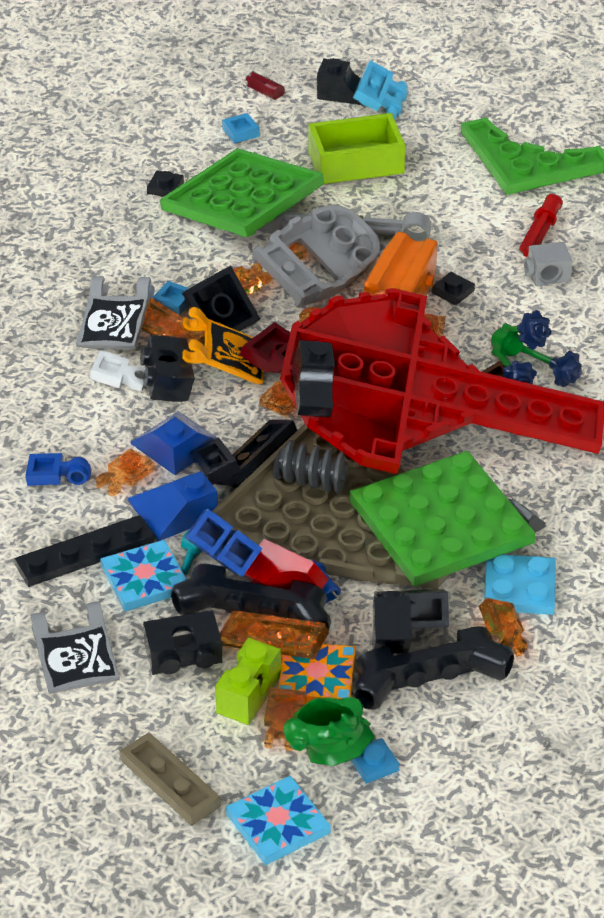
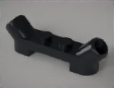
(210, 586)
(473, 651)

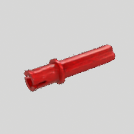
(543, 219)

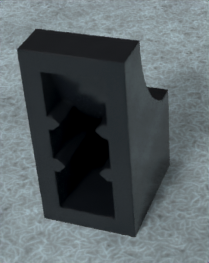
(337, 81)
(313, 378)
(392, 622)

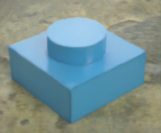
(240, 128)
(171, 297)
(376, 761)

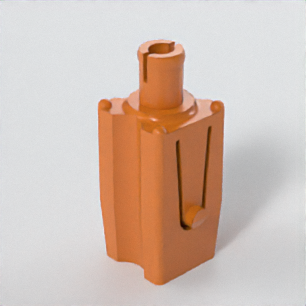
(404, 266)

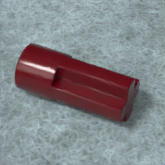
(265, 85)

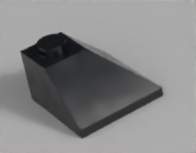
(223, 300)

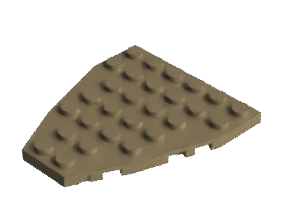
(315, 521)

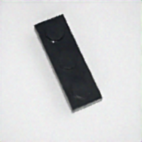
(260, 448)

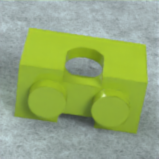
(238, 690)

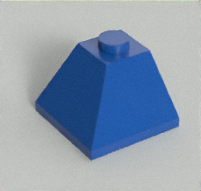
(172, 441)
(175, 505)

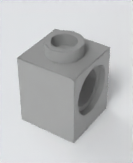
(548, 263)

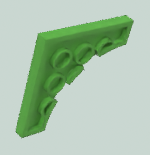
(528, 165)

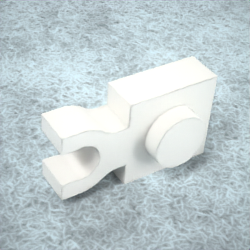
(116, 370)

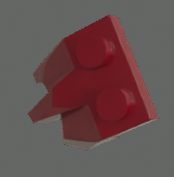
(267, 348)

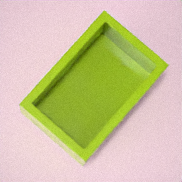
(356, 148)

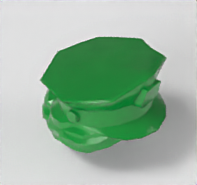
(329, 730)

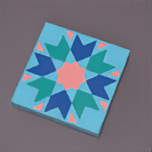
(142, 574)
(278, 820)

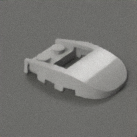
(334, 238)

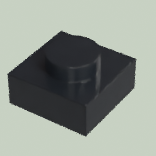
(164, 182)
(453, 288)

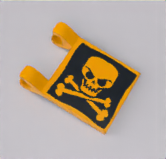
(220, 348)

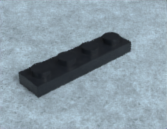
(83, 550)

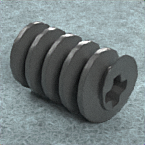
(311, 467)

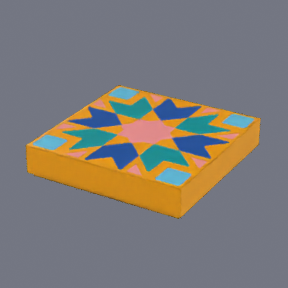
(323, 677)

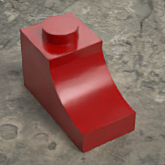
(280, 566)

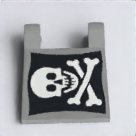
(114, 320)
(75, 655)

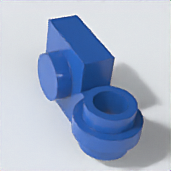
(50, 467)

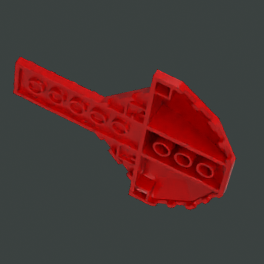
(408, 385)

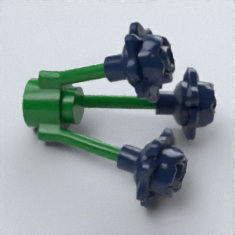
(533, 332)

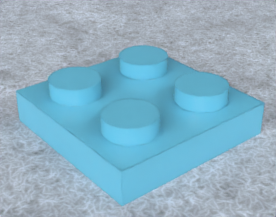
(522, 581)

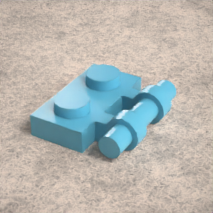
(375, 85)

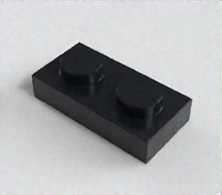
(215, 461)

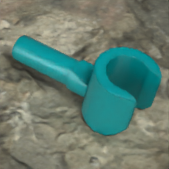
(191, 553)

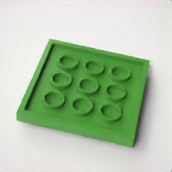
(242, 192)
(441, 518)

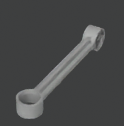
(380, 226)

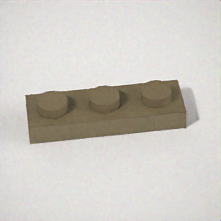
(170, 778)

